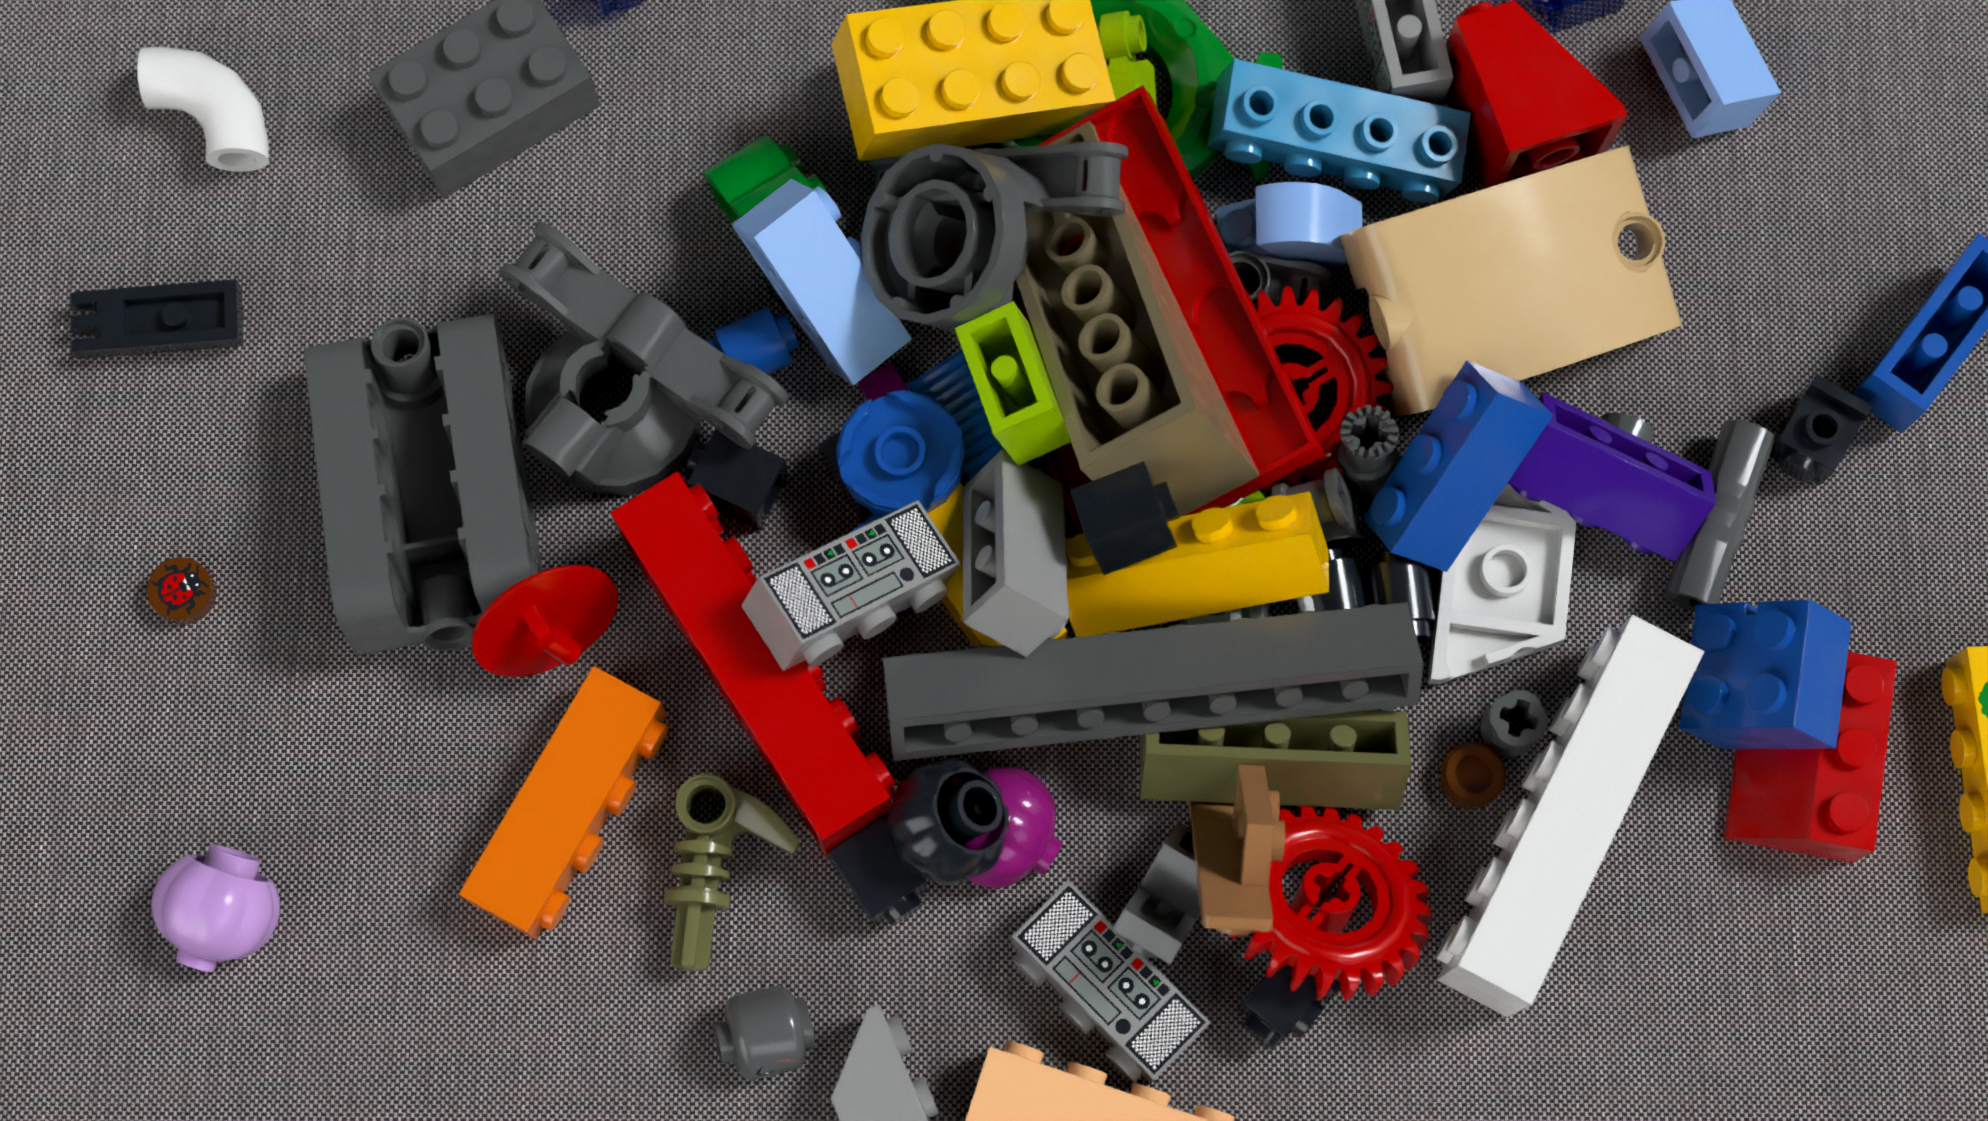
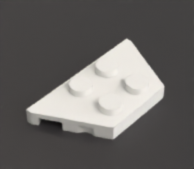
(1504, 589)

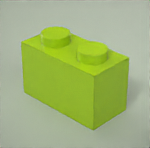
(1013, 383)

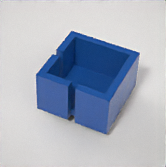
(1767, 675)

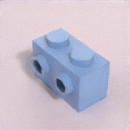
(1722, 77)

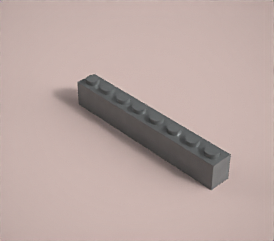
(1153, 681)

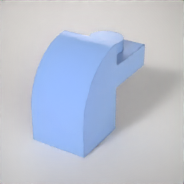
(1291, 223)

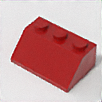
(1820, 798)

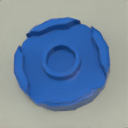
(901, 453)

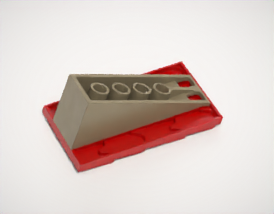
(1156, 333)

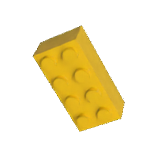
(968, 72)

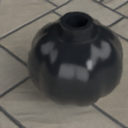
(939, 812)

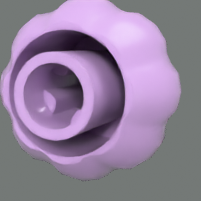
(215, 907)

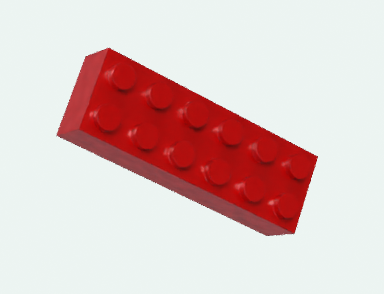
(784, 713)

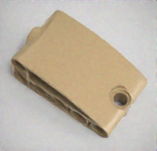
(1513, 278)

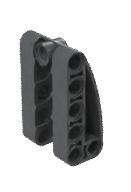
(419, 481)

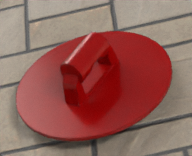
(544, 621)

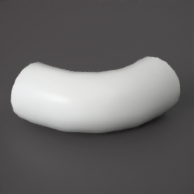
(212, 95)

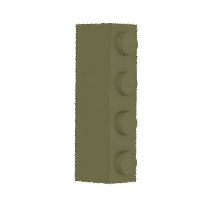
(1310, 760)

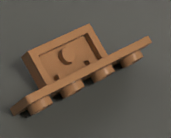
(1235, 854)

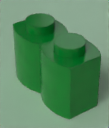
(754, 174)

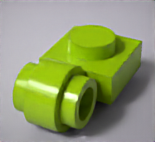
(1121, 40)

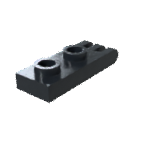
(157, 319)

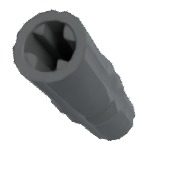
(1736, 475)

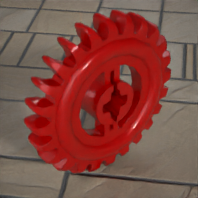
(1342, 356)
(1317, 946)

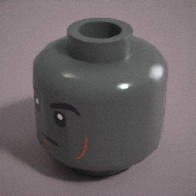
(764, 1032)

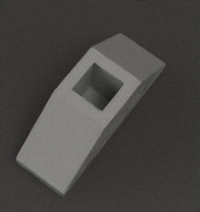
(875, 1077)

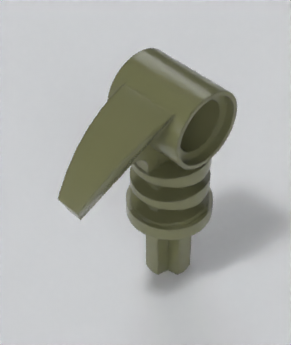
(701, 869)

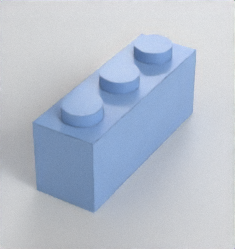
(821, 279)

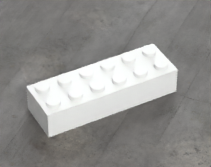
(1570, 817)

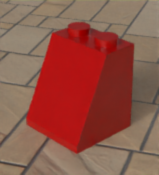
(1524, 95)

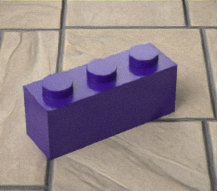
(1615, 481)

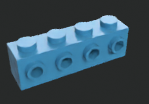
(1338, 131)

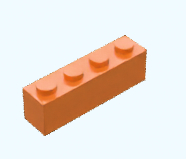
(566, 803)

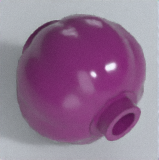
(1030, 837)

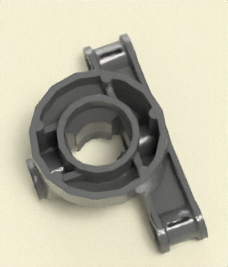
(951, 221)
(616, 330)

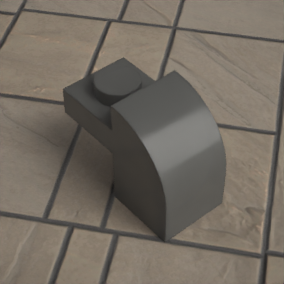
(1165, 902)

